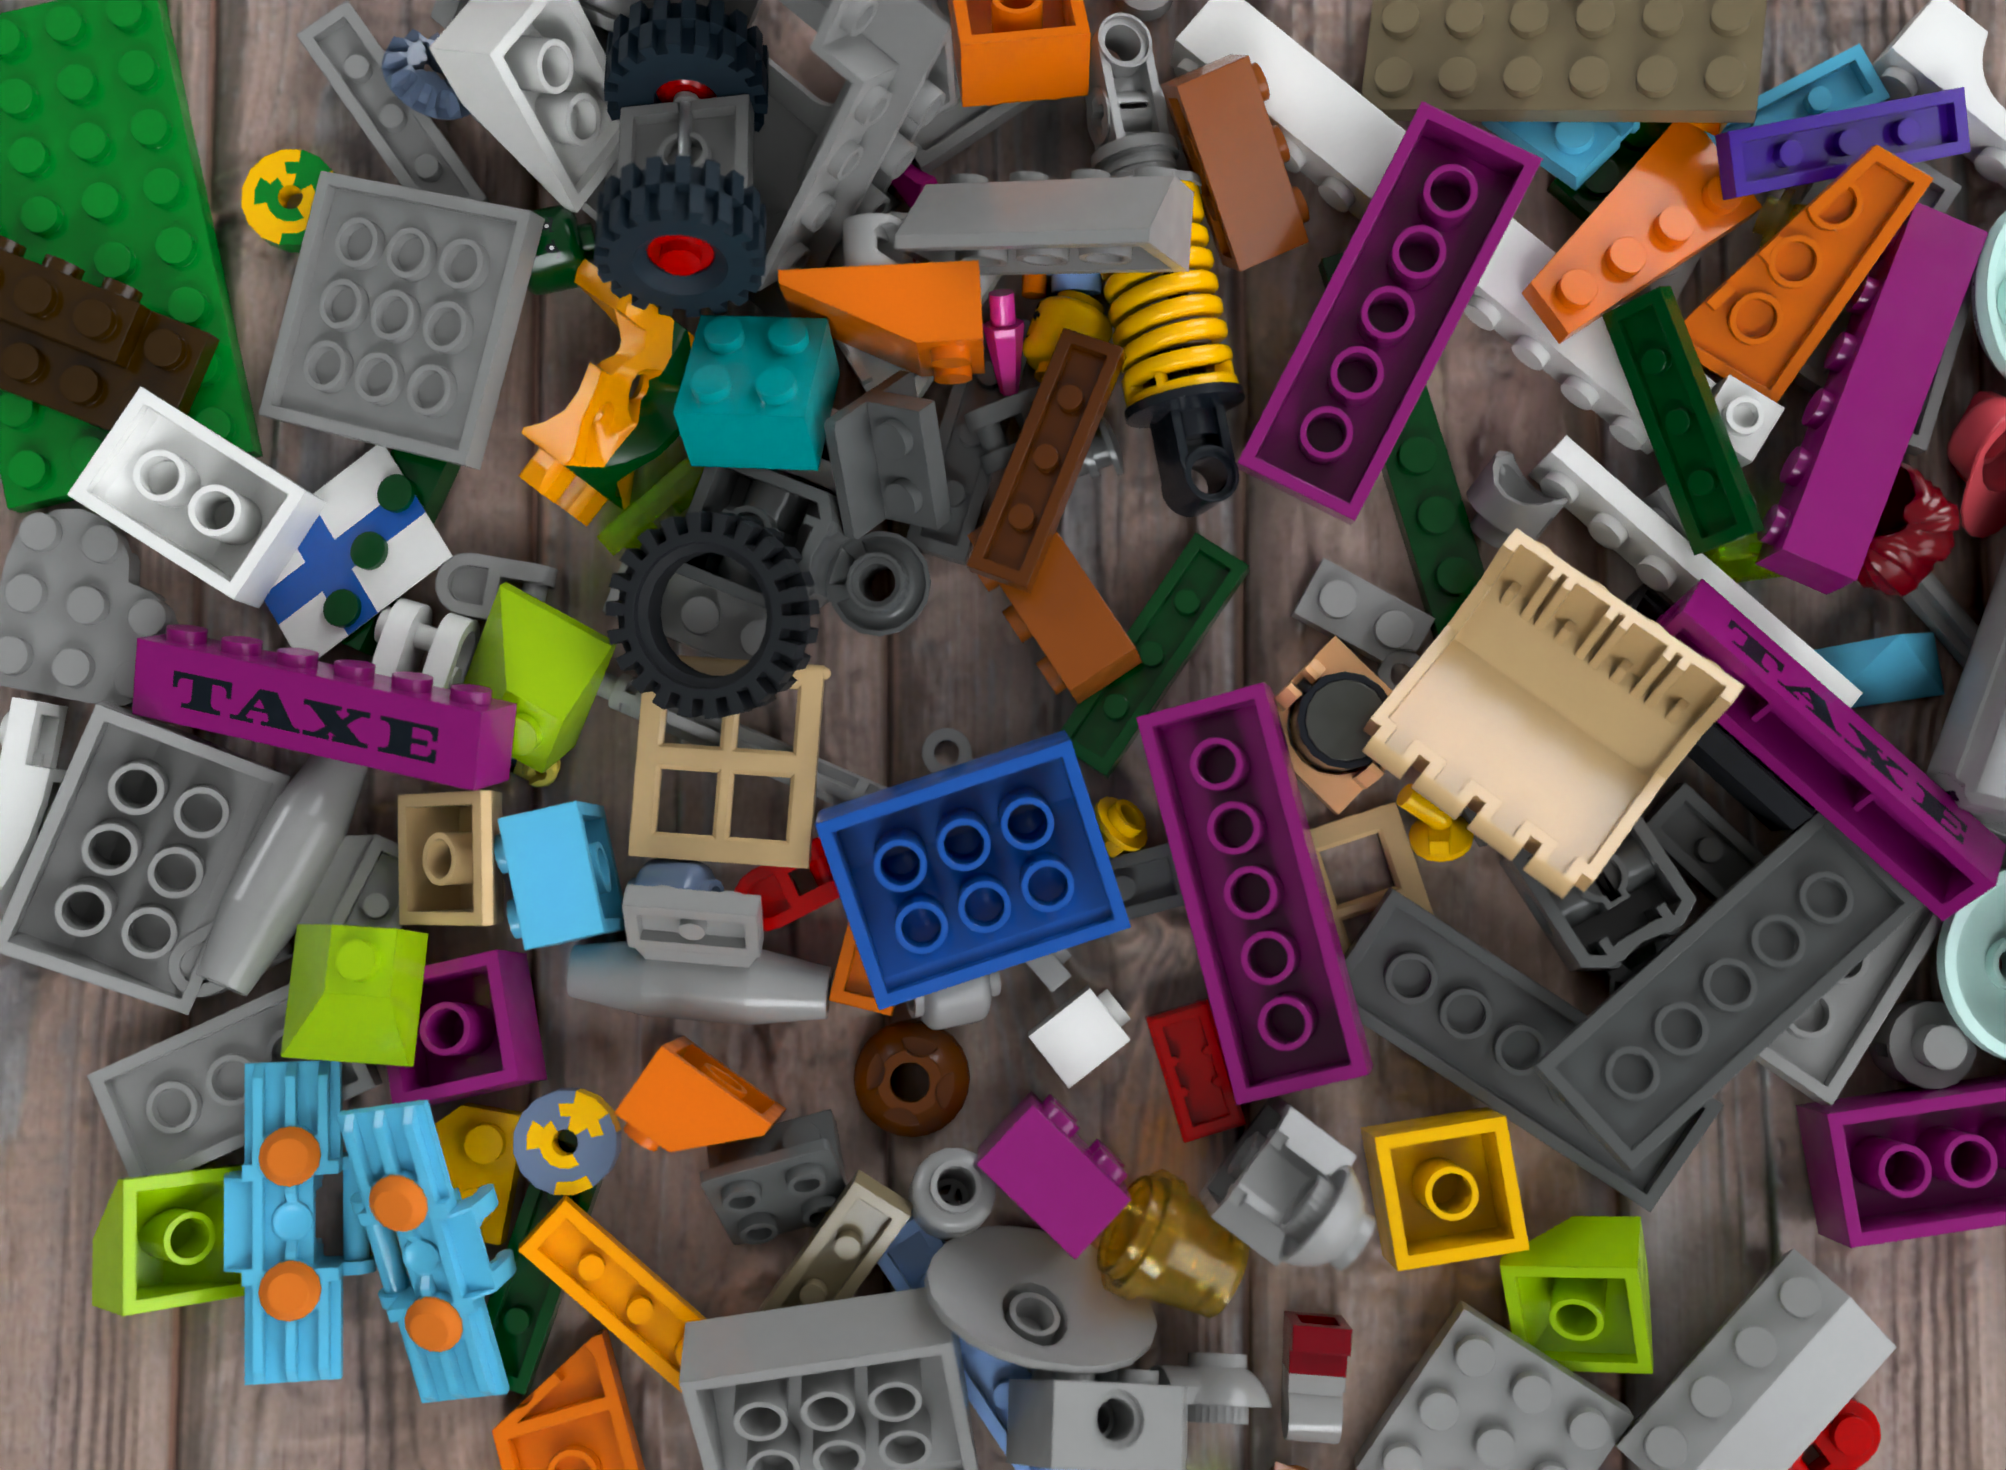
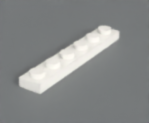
(1660, 552)

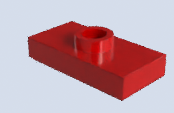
(1194, 1070)

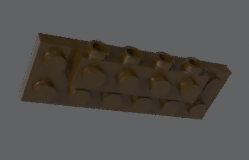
(88, 344)

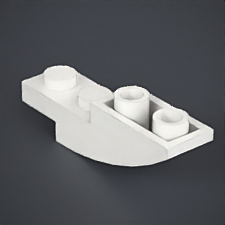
(28, 783)

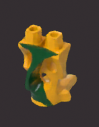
(602, 433)

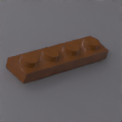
(1046, 460)

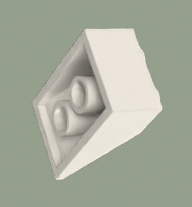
(537, 87)
(197, 499)

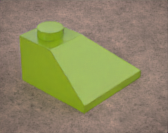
(543, 665)
(355, 994)
(163, 1243)
(1584, 1295)

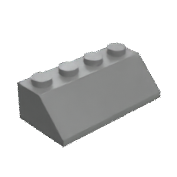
(1054, 224)
(1762, 1378)

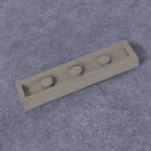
(401, 135)

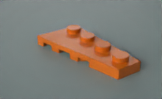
(1640, 232)
(1796, 285)

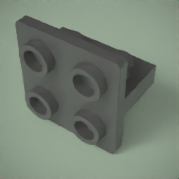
(888, 459)
(776, 1179)

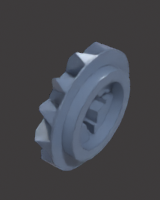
(415, 87)

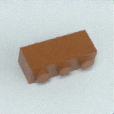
(1239, 160)
(1070, 624)

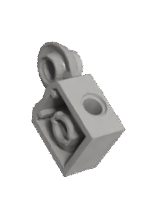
(1290, 1192)
(1126, 1414)

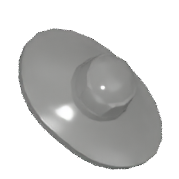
(1034, 1303)

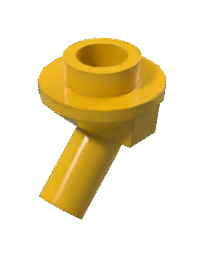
(1120, 825)
(1435, 833)

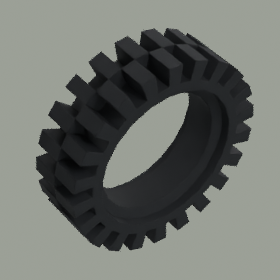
(641, 623)

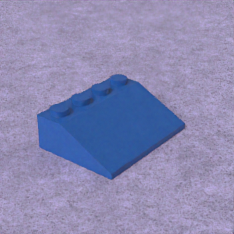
(972, 869)

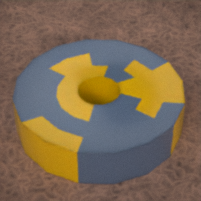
(538, 1147)

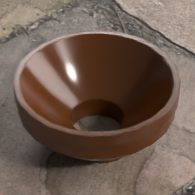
(914, 1043)

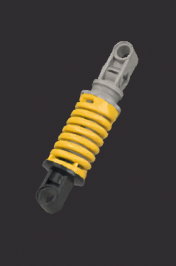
(1163, 317)

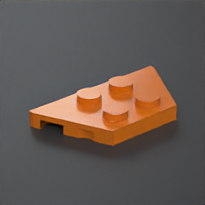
(573, 1418)

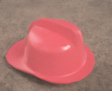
(1979, 458)

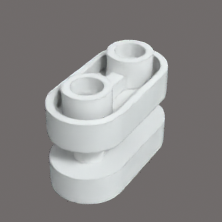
(408, 631)

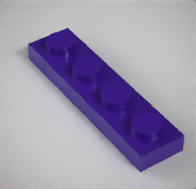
(1828, 143)

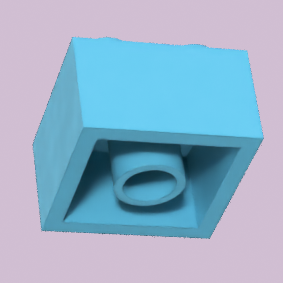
(560, 874)

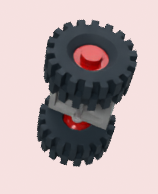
(684, 209)

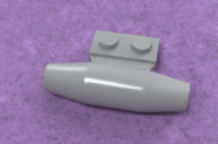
(302, 873)
(698, 961)

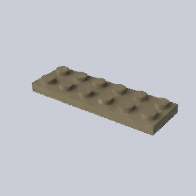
(1567, 59)

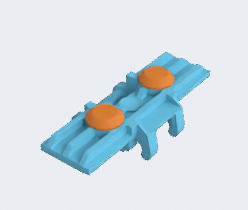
(271, 1223)
(442, 1300)

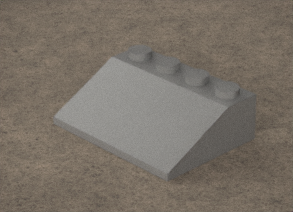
(136, 855)
(829, 1388)

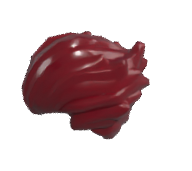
(1910, 535)

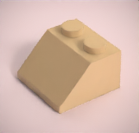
(449, 859)

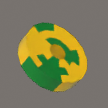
(269, 189)

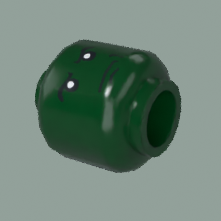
(560, 251)

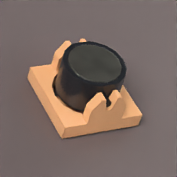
(1330, 724)

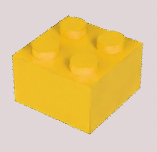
(1444, 1188)

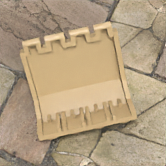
(1548, 714)

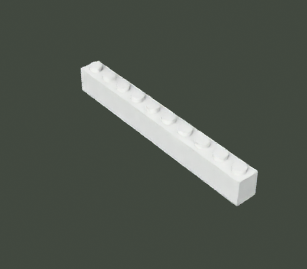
(1345, 151)

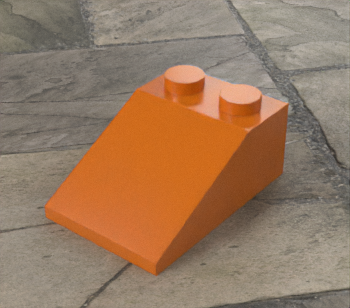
(1020, 50)
(902, 313)

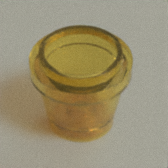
(1170, 1249)

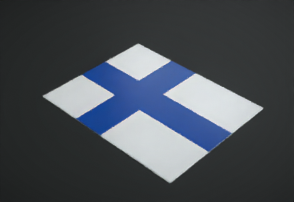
(325, 562)

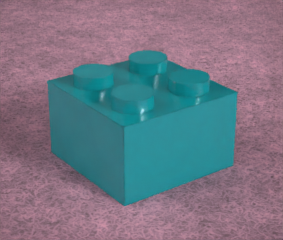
(757, 392)

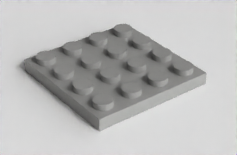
(402, 317)

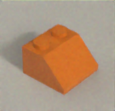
(693, 1102)

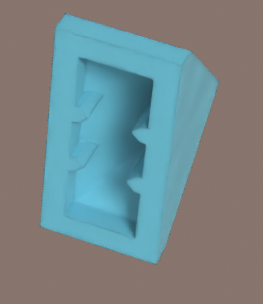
(1889, 667)

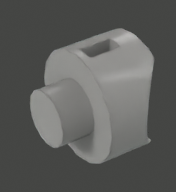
(1509, 502)
(1922, 1046)

